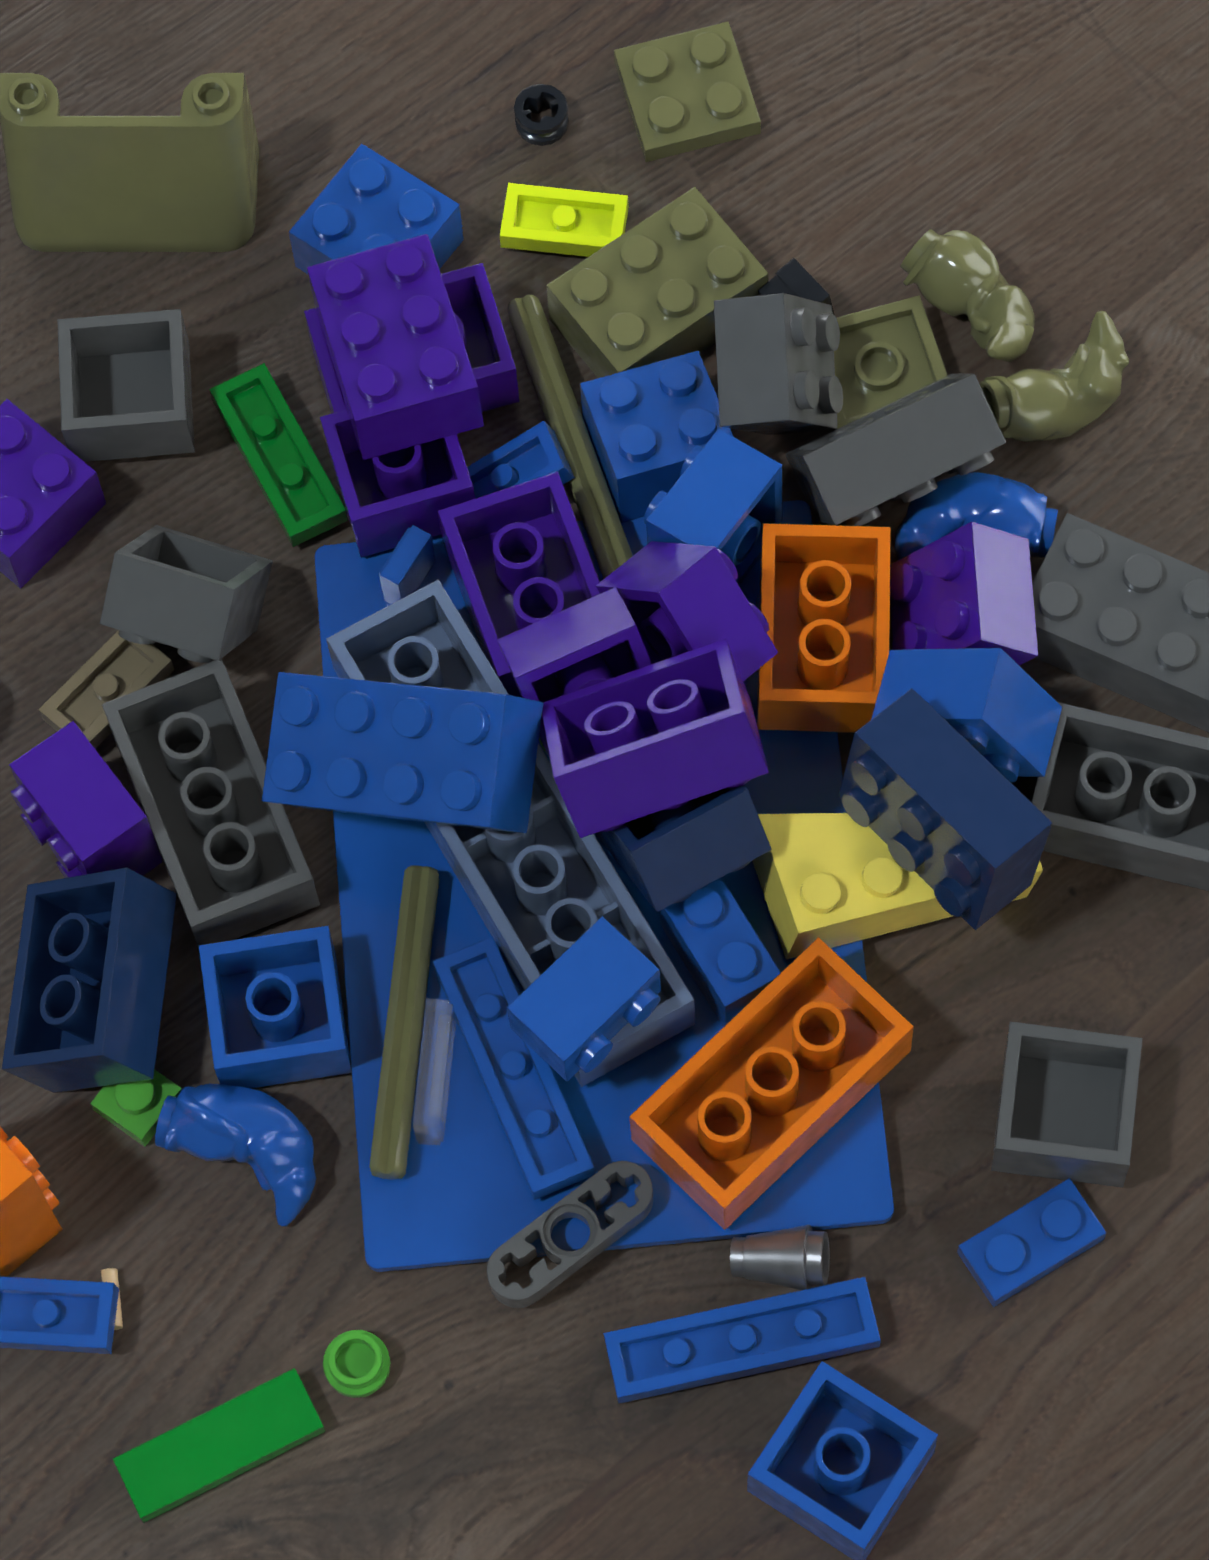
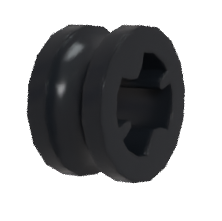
(532, 101)

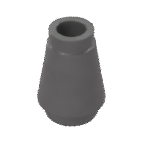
(783, 1257)

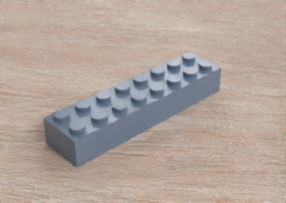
(528, 887)

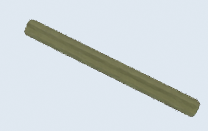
(566, 420)

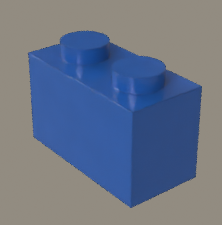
(719, 948)
(586, 1000)

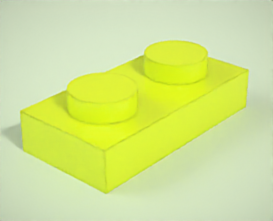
(561, 219)

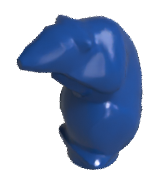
(981, 500)
(245, 1126)

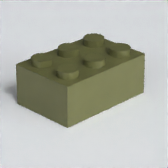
(654, 288)

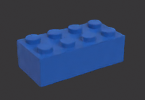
(403, 751)

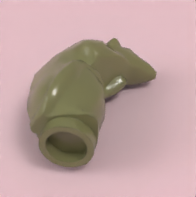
(964, 278)
(1061, 401)

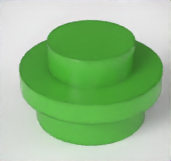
(356, 1363)

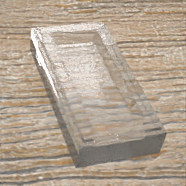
(434, 1072)

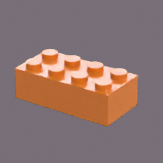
(771, 1083)

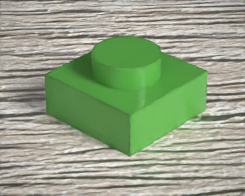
(135, 1105)

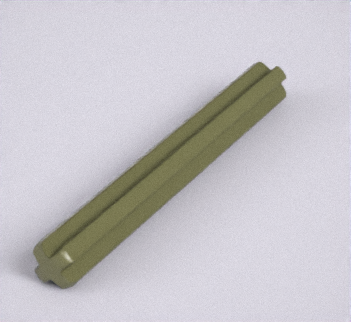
(404, 1023)

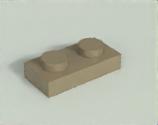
(109, 674)

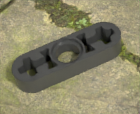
(571, 1206)

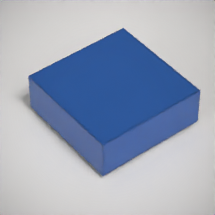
(407, 565)

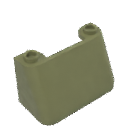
(131, 178)

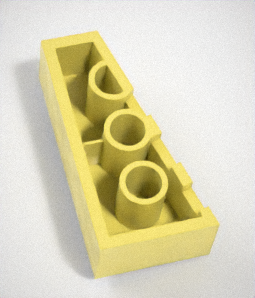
(839, 883)

